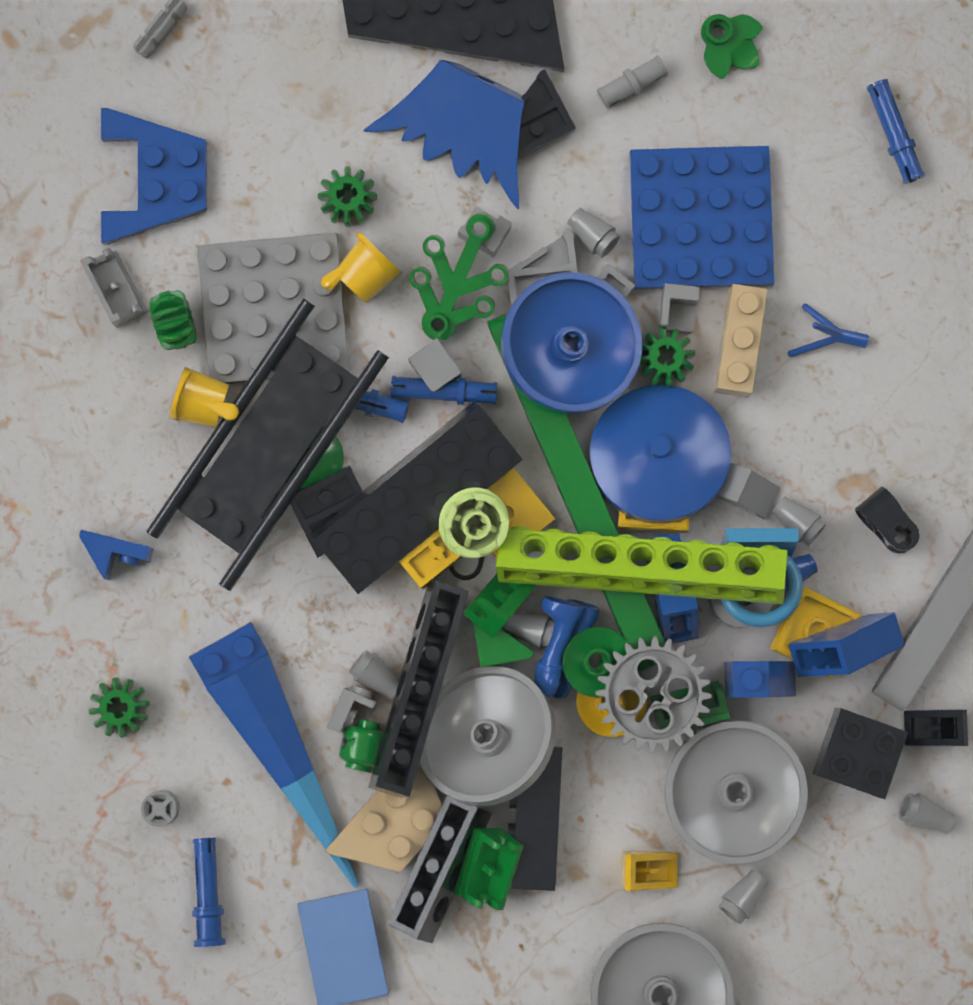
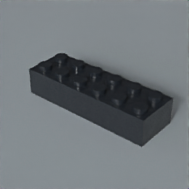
(408, 499)

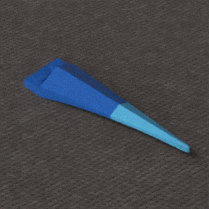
(250, 695)

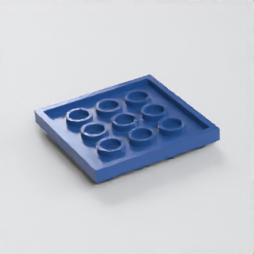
(701, 217)

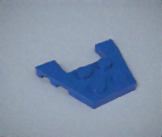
(169, 175)

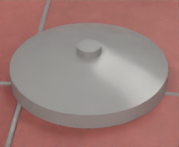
(488, 736)
(736, 792)
(661, 968)

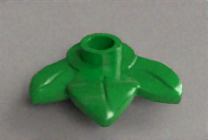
(734, 47)

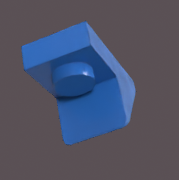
(104, 550)

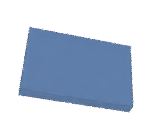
(343, 948)

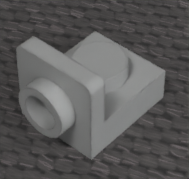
(344, 712)

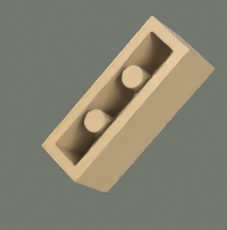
(740, 340)

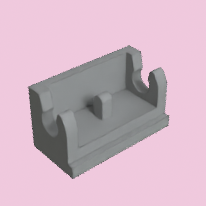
(114, 287)

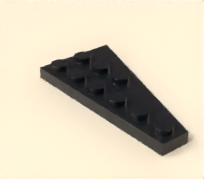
(478, 29)

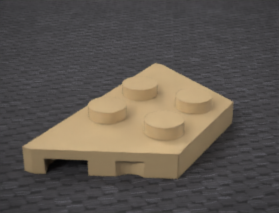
(390, 828)

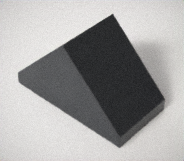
(936, 727)

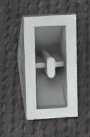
(748, 491)

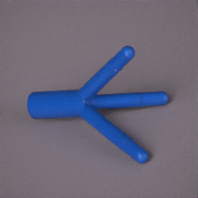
(837, 334)

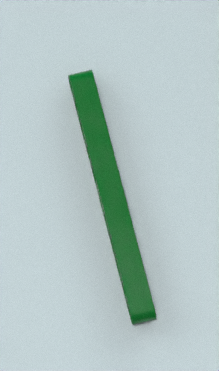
(584, 505)

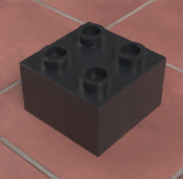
(860, 753)

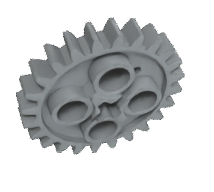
(681, 711)

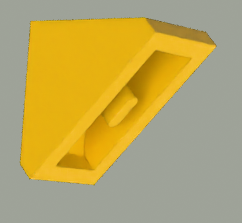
(649, 870)

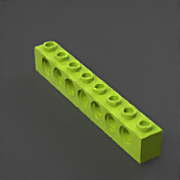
(657, 577)

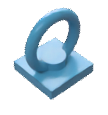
(783, 539)

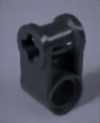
(884, 515)

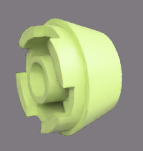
(474, 523)

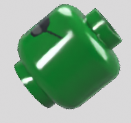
(361, 745)

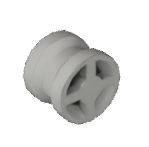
(155, 812)

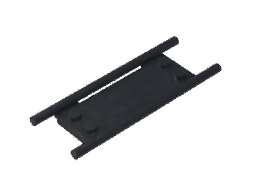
(271, 447)

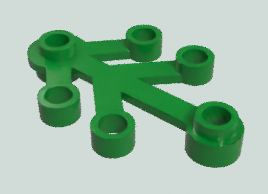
(455, 282)

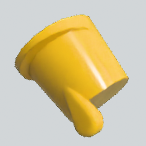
(363, 270)
(201, 400)

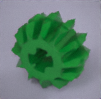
(338, 189)
(172, 320)
(652, 354)
(113, 718)

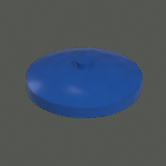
(571, 343)
(660, 454)

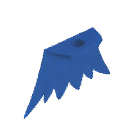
(463, 114)

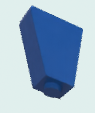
(677, 613)
(847, 646)
(759, 679)

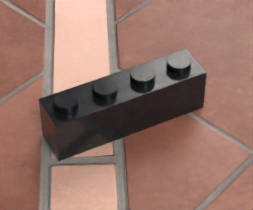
(537, 828)

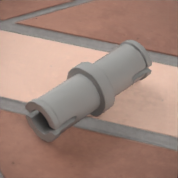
(632, 82)

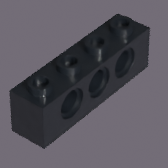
(436, 871)

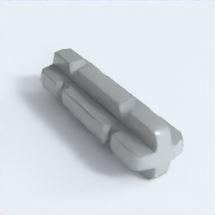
(159, 27)

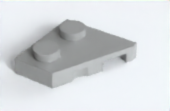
(549, 260)

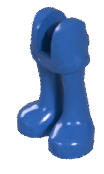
(569, 619)

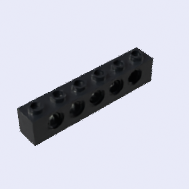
(418, 689)

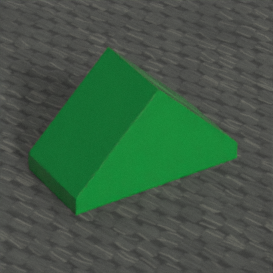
(499, 649)

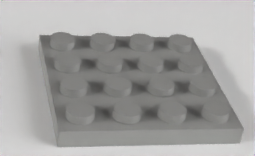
(254, 291)

